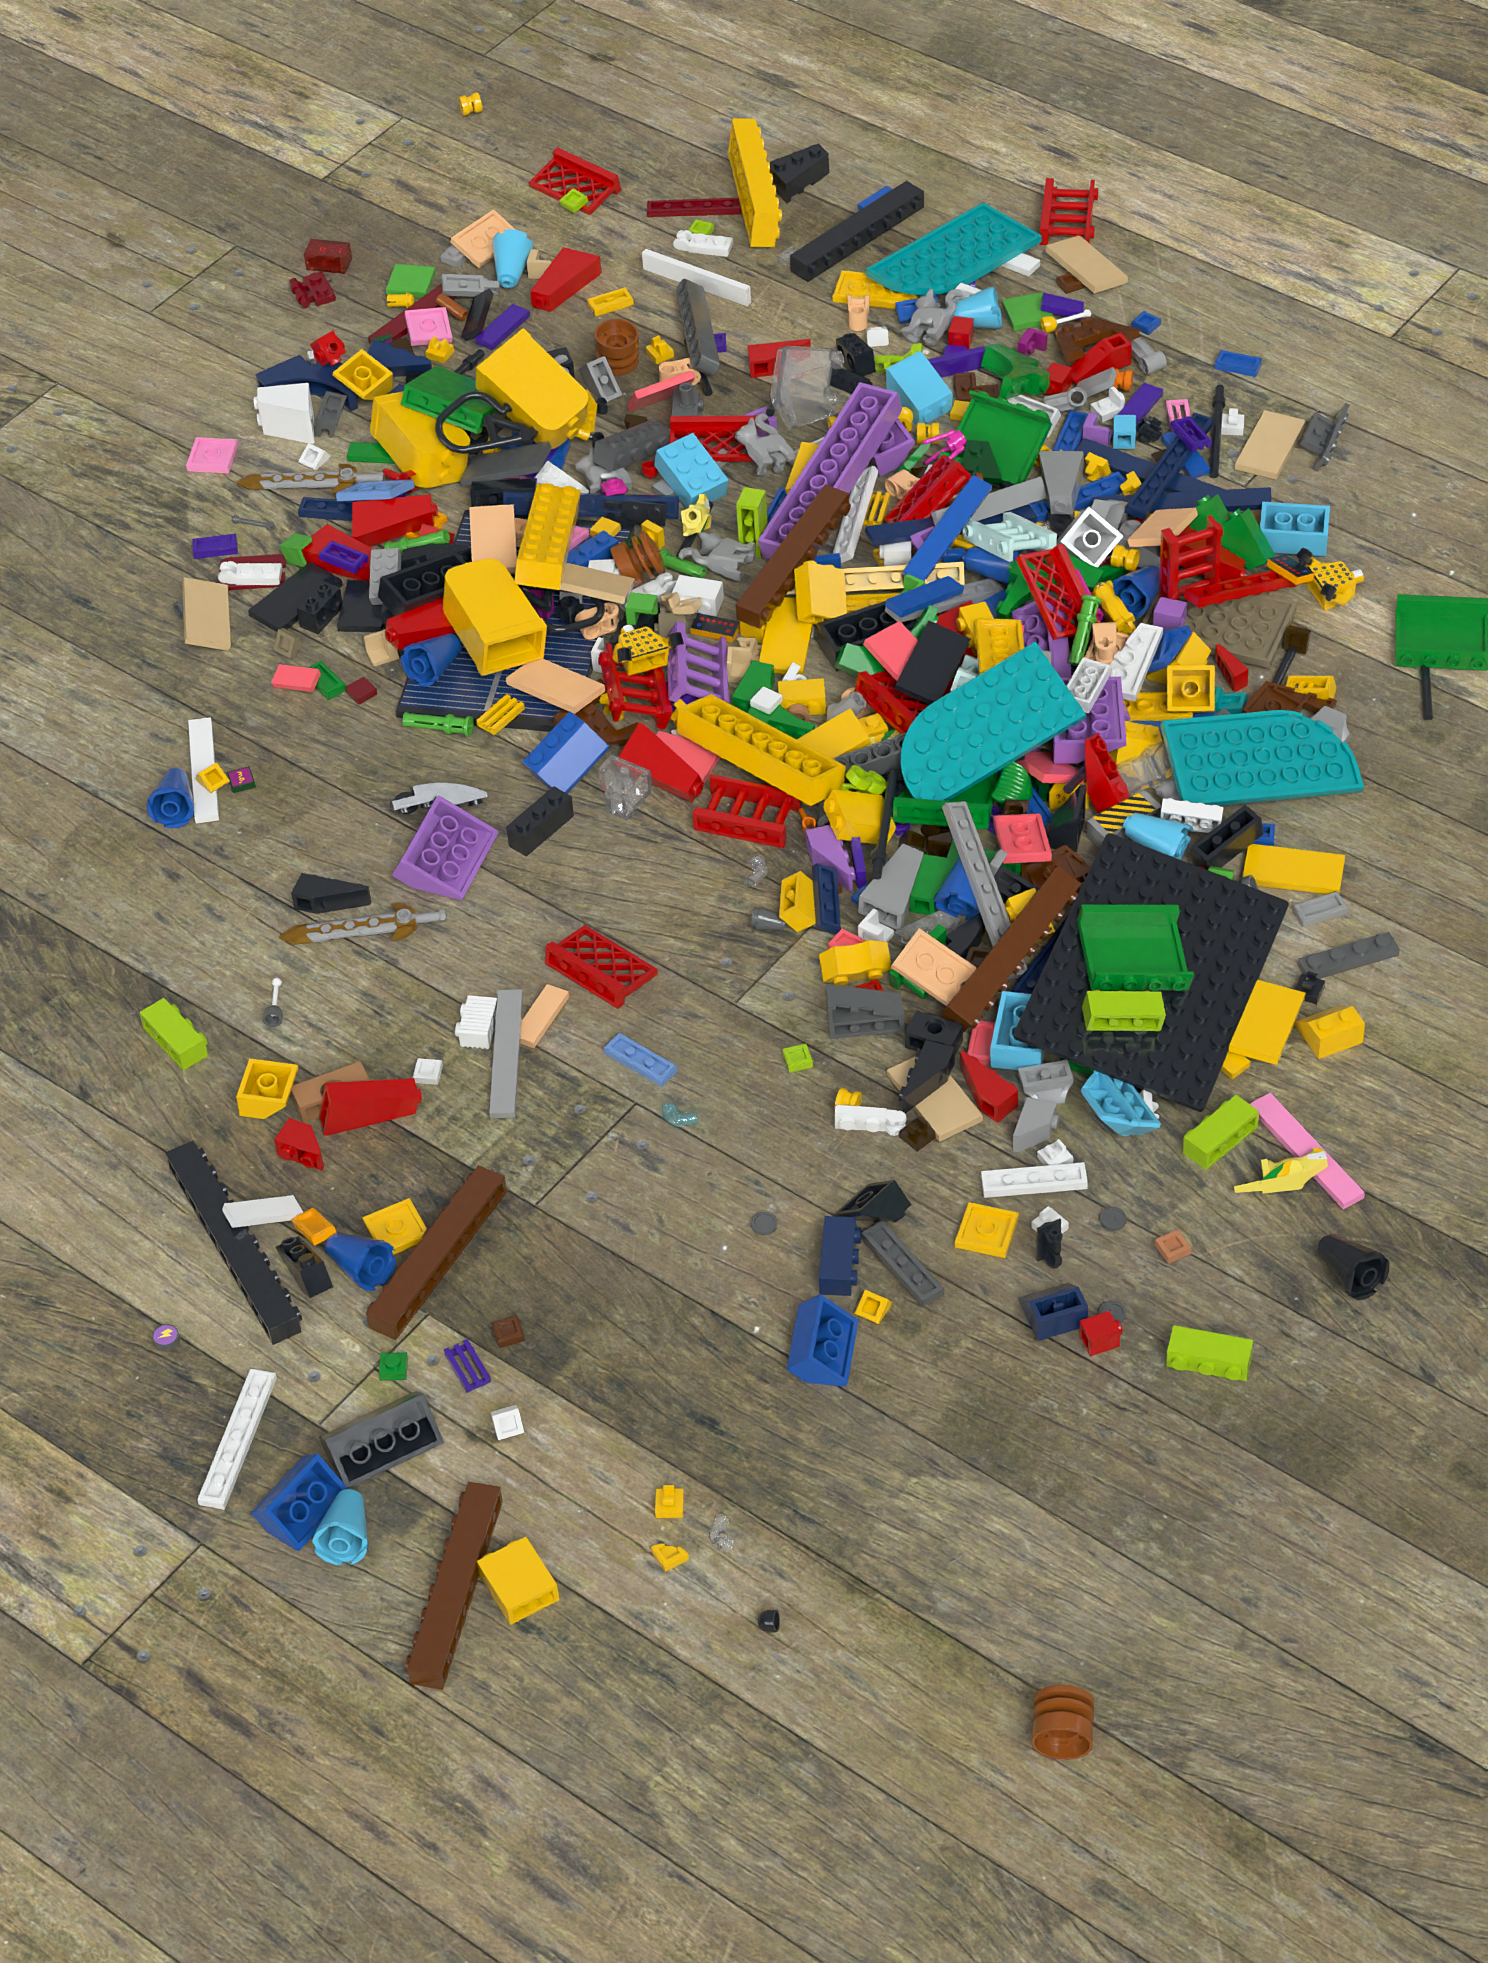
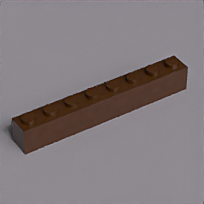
(799, 546)
(1011, 948)
(436, 1252)
(454, 1586)

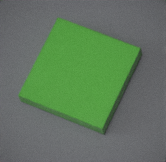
(411, 279)
(1024, 311)

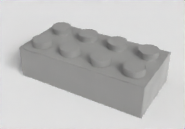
(382, 563)

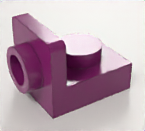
(1032, 340)

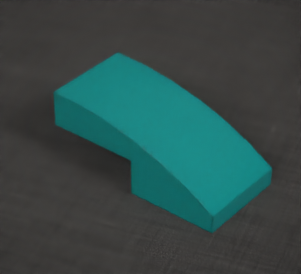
(1230, 701)

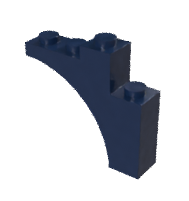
(300, 371)

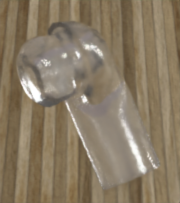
(759, 870)
(718, 1536)

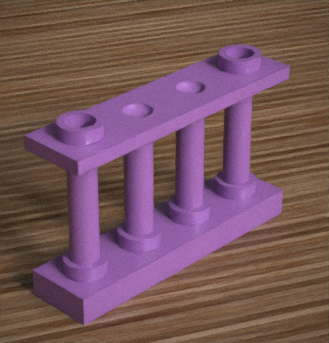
(679, 671)

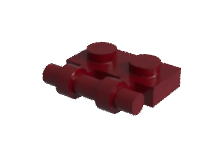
(318, 289)

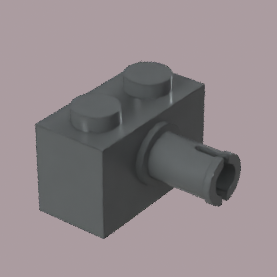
(687, 401)

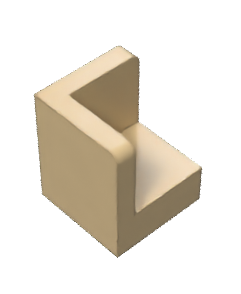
(536, 266)
(379, 649)
(737, 663)

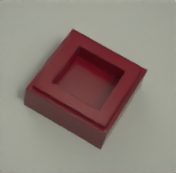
(361, 690)

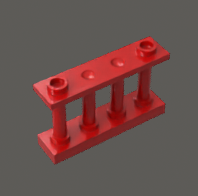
(1050, 206)
(1171, 559)
(652, 679)
(740, 827)

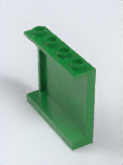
(440, 388)
(1012, 432)
(1441, 632)
(977, 798)
(1133, 947)

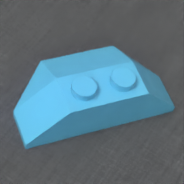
(1119, 1105)

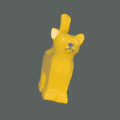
(1113, 608)

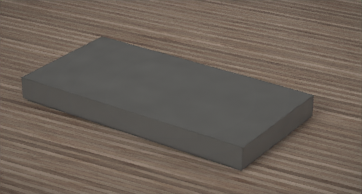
(506, 463)

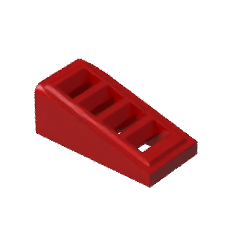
(1231, 668)

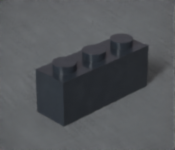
(491, 492)
(540, 821)
(1228, 839)

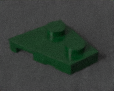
(980, 458)

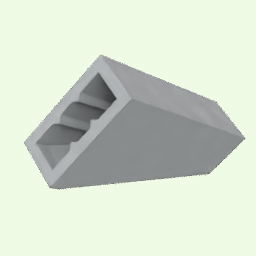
(1062, 478)
(892, 892)

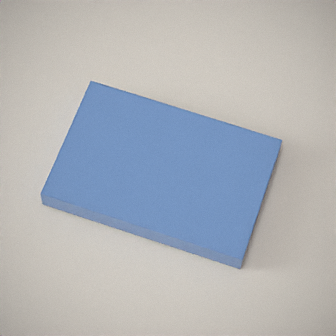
(375, 490)

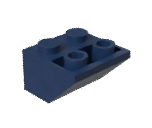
(1055, 1310)

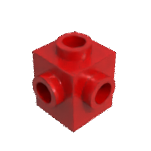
(328, 349)

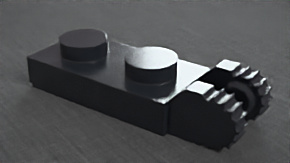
(637, 512)

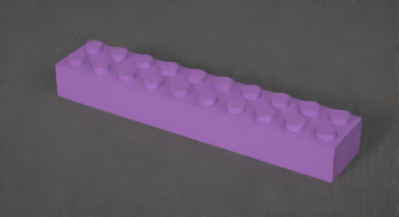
(838, 458)

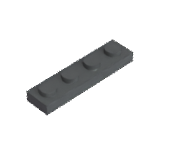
(1350, 956)
(902, 1263)

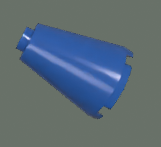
(988, 564)
(1138, 589)
(430, 658)
(171, 800)
(956, 894)
(362, 1259)

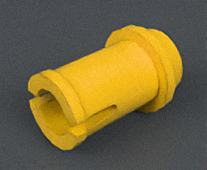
(400, 300)

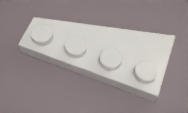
(1135, 659)

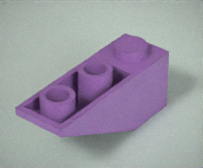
(828, 851)

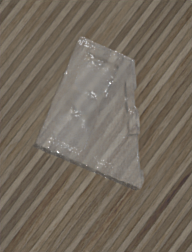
(927, 924)

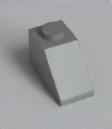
(600, 379)
(1035, 1124)

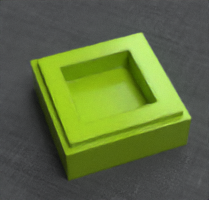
(573, 200)
(701, 227)
(797, 1057)

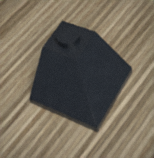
(1068, 821)
(877, 1203)

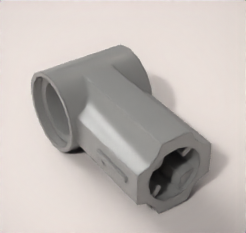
(1149, 360)
(1063, 401)
(853, 700)

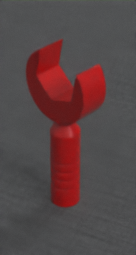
(397, 476)

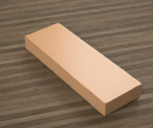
(542, 1014)

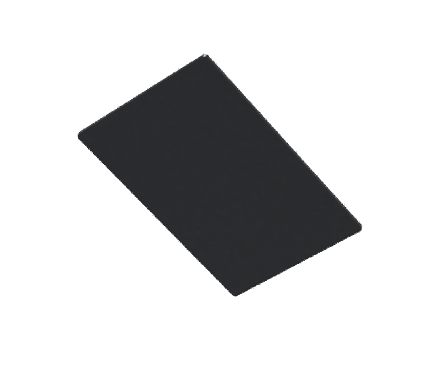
(1224, 941)

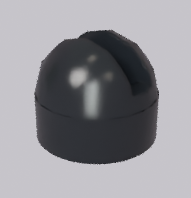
(769, 1621)

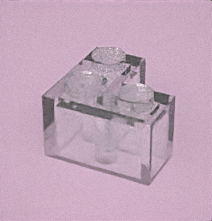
(1147, 769)
(624, 785)

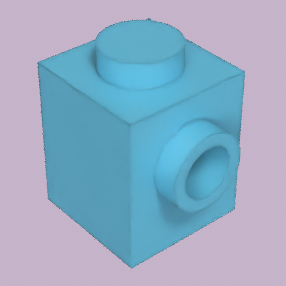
(1124, 432)

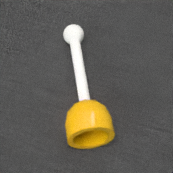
(1049, 323)

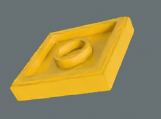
(396, 1225)
(986, 1230)

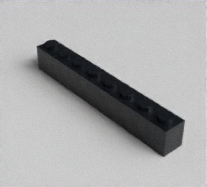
(856, 231)

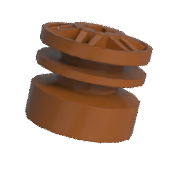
(619, 344)
(638, 559)
(1063, 1722)

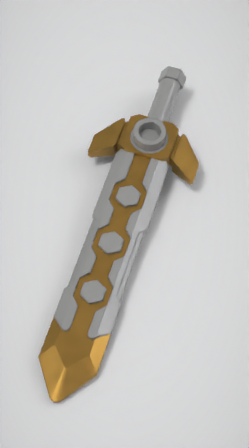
(339, 479)
(401, 922)

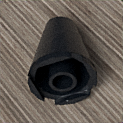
(1354, 1265)

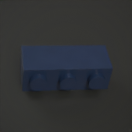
(839, 1256)

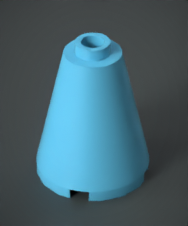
(510, 256)
(981, 307)
(1158, 834)
(343, 1530)

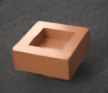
(1173, 1246)

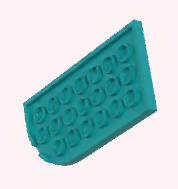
(955, 253)
(986, 725)
(1257, 758)

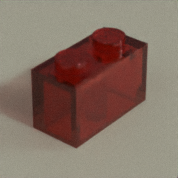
(328, 256)

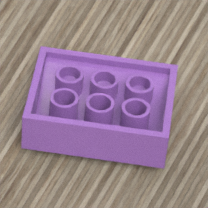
(1104, 717)
(445, 851)

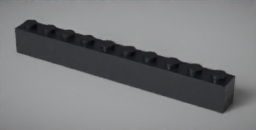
(234, 1245)

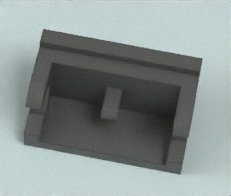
(329, 413)

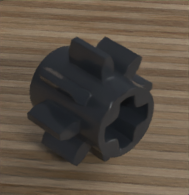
(1149, 429)
(568, 609)

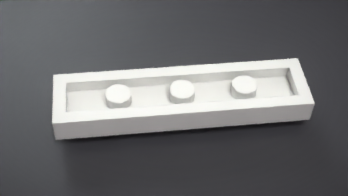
(1034, 1180)

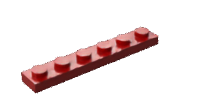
(1236, 588)

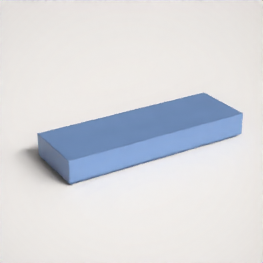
(640, 1059)

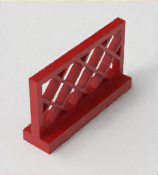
(583, 171)
(713, 429)
(935, 493)
(1068, 587)
(883, 701)
(590, 974)

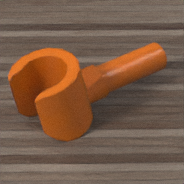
(806, 821)

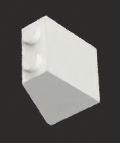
(286, 412)
(1089, 537)

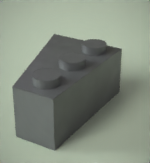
(863, 1012)

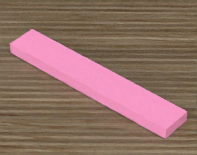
(1300, 1143)

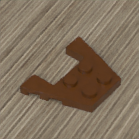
(1086, 332)
(1280, 697)
(599, 724)
(1064, 857)

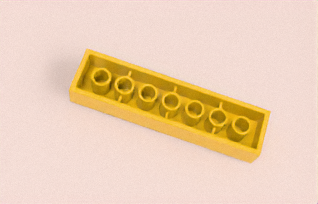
(754, 183)
(547, 536)
(760, 749)

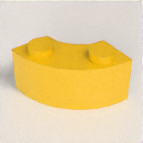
(855, 962)

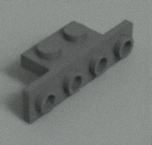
(1322, 433)

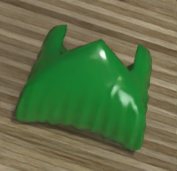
(1013, 784)

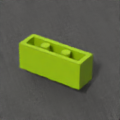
(752, 516)
(1123, 1011)
(174, 1033)
(1220, 1132)
(1209, 1353)

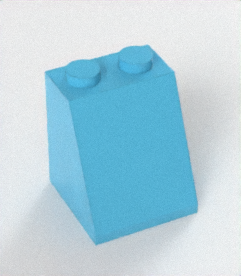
(919, 388)

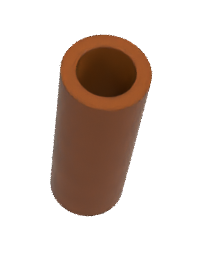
(452, 307)

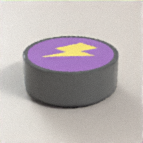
(166, 1337)

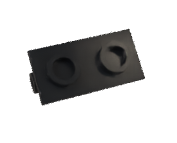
(847, 380)
(1049, 1243)

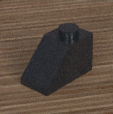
(1011, 884)

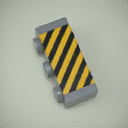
(1113, 818)

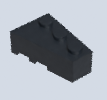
(799, 170)

